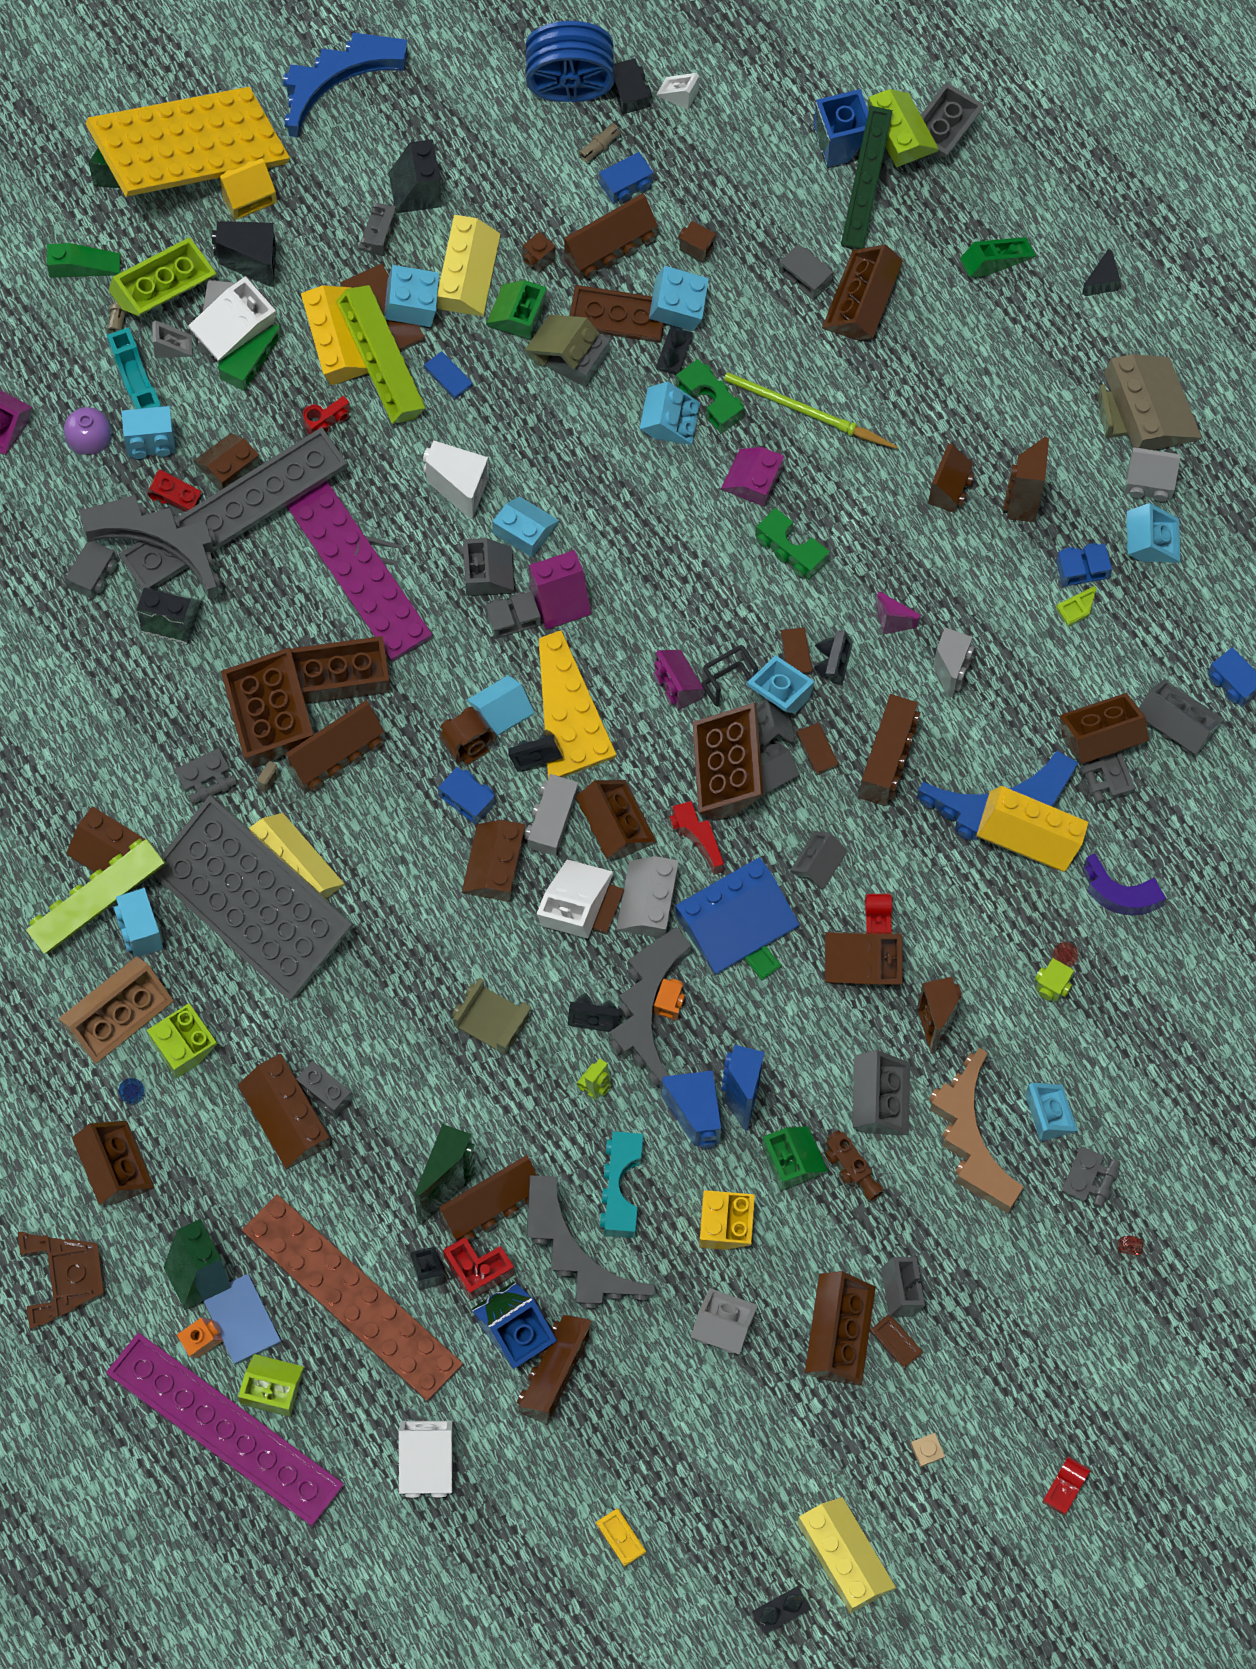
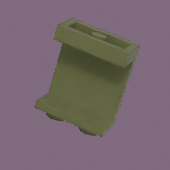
(562, 337)
(490, 1017)

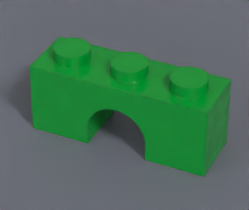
(699, 380)
(804, 558)

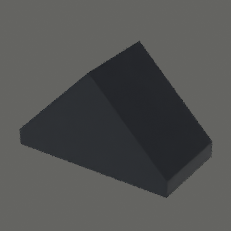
(1103, 278)
(427, 1268)

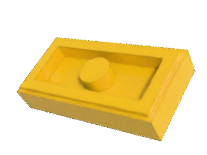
(620, 1537)

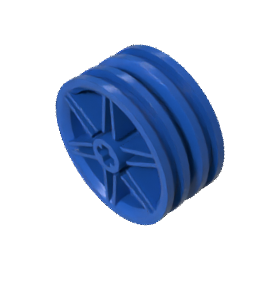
(569, 61)

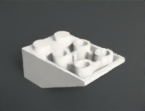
(233, 319)
(574, 898)

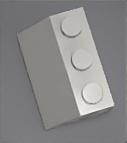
(648, 896)

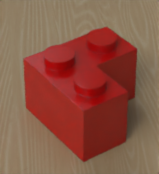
(475, 1273)

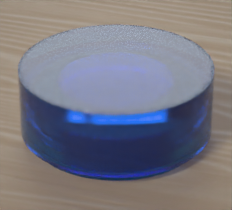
(131, 1091)

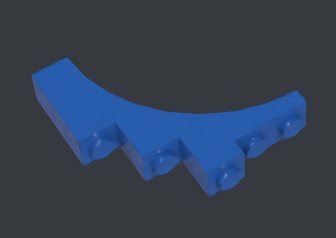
(362, 55)
(968, 809)

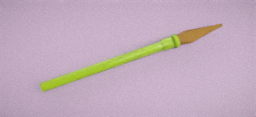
(841, 424)

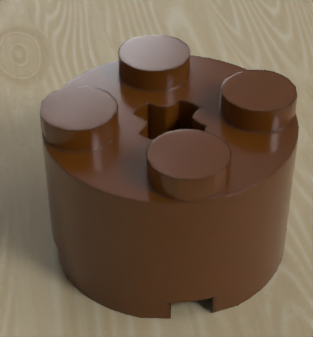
(467, 736)

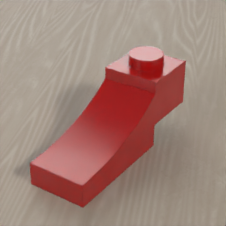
(701, 834)

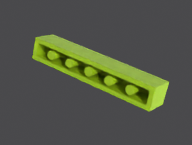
(380, 354)
(96, 896)

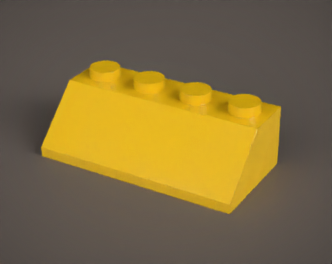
(331, 335)
(1031, 828)

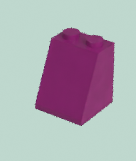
(559, 589)

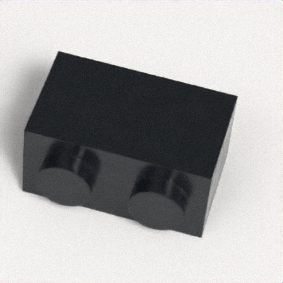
(630, 86)

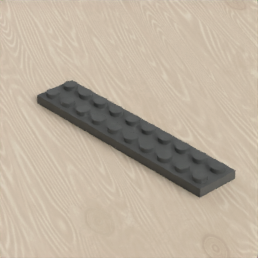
(244, 503)

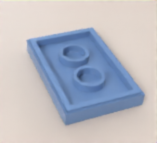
(242, 1320)

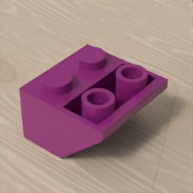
(677, 678)

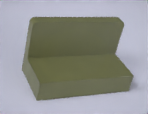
(1110, 415)

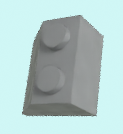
(1152, 474)
(724, 1321)

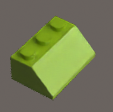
(907, 134)

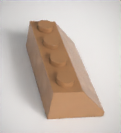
(116, 1009)

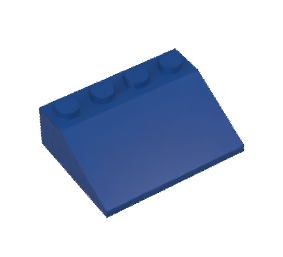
(736, 916)

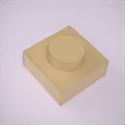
(927, 1450)

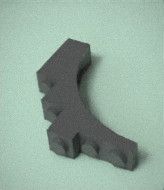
(128, 520)
(637, 1003)
(592, 1280)

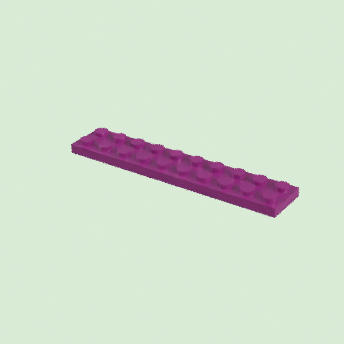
(361, 575)
(225, 1429)

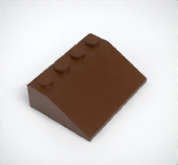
(267, 706)
(727, 762)

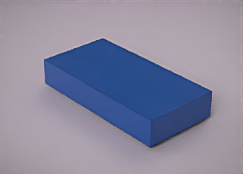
(448, 375)

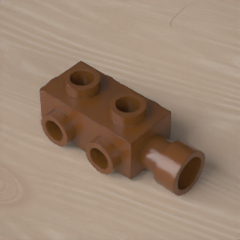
(850, 1167)

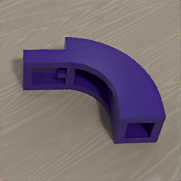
(1120, 898)

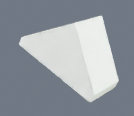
(680, 89)

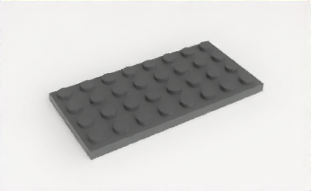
(252, 898)

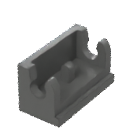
(378, 229)

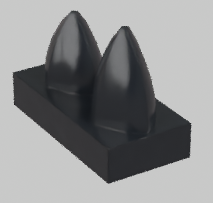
(674, 350)
(839, 651)
(536, 752)
(586, 1015)
(781, 1610)

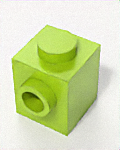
(1054, 980)

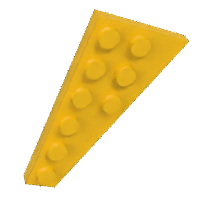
(570, 710)

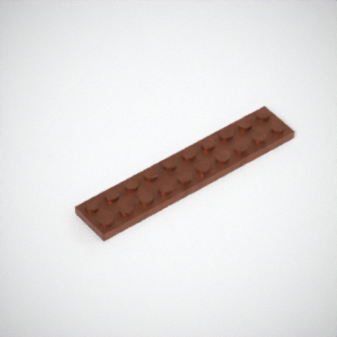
(352, 1298)

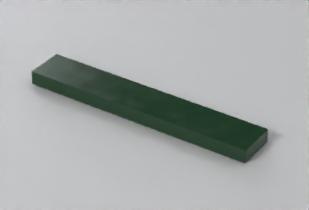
(866, 177)

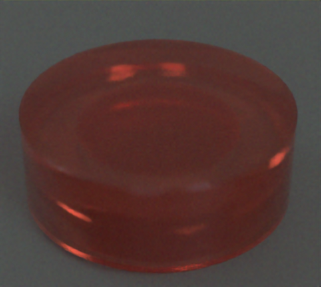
(1065, 953)
(1130, 1245)

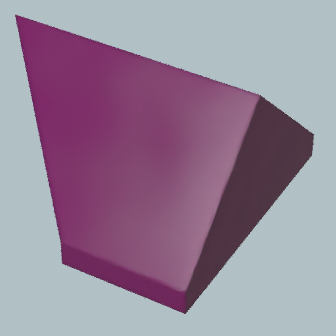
(894, 615)

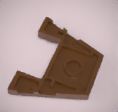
(73, 1274)

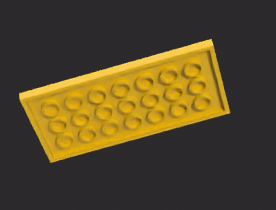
(185, 140)

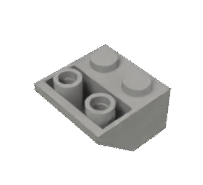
(953, 659)

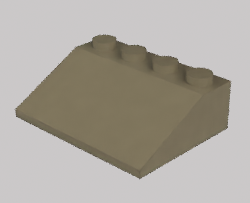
(1151, 401)

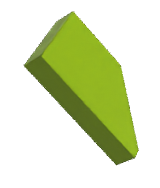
(1076, 607)

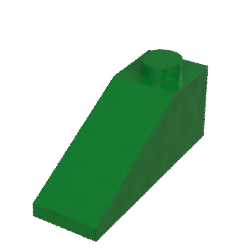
(996, 255)
(81, 261)
(244, 362)

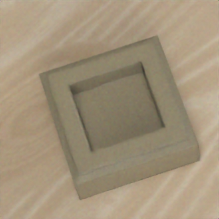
(267, 776)

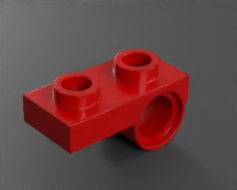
(327, 417)
(172, 490)
(878, 912)
(1066, 1486)

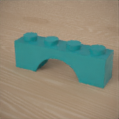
(131, 369)
(620, 1214)

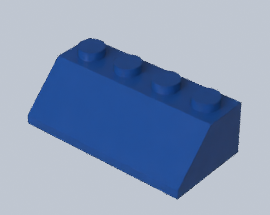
(742, 1082)

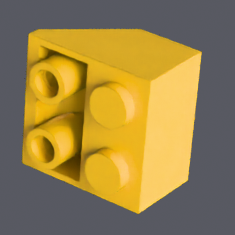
(247, 189)
(726, 1220)

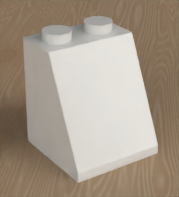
(457, 475)
(425, 1458)

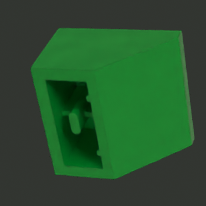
(518, 308)
(793, 1156)

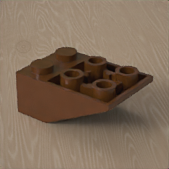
(863, 957)

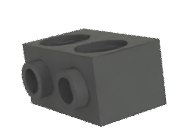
(324, 1089)

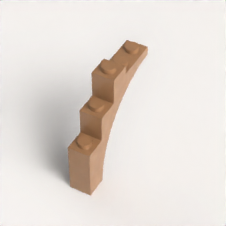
(963, 1138)

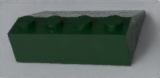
(445, 1172)

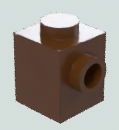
(696, 241)
(539, 252)

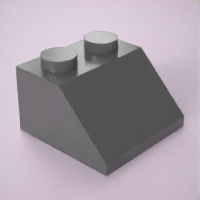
(587, 366)

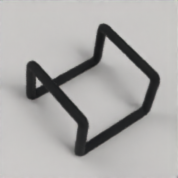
(712, 678)

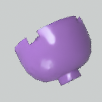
(87, 431)

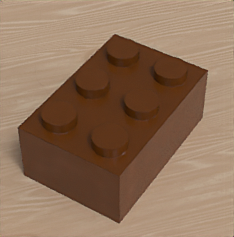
(1104, 728)

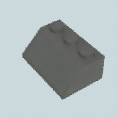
(950, 117)
(1179, 717)
(881, 1094)

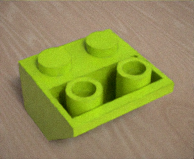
(181, 1040)
(270, 1385)

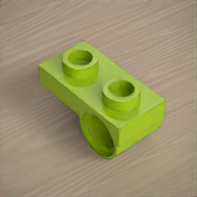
(596, 1080)

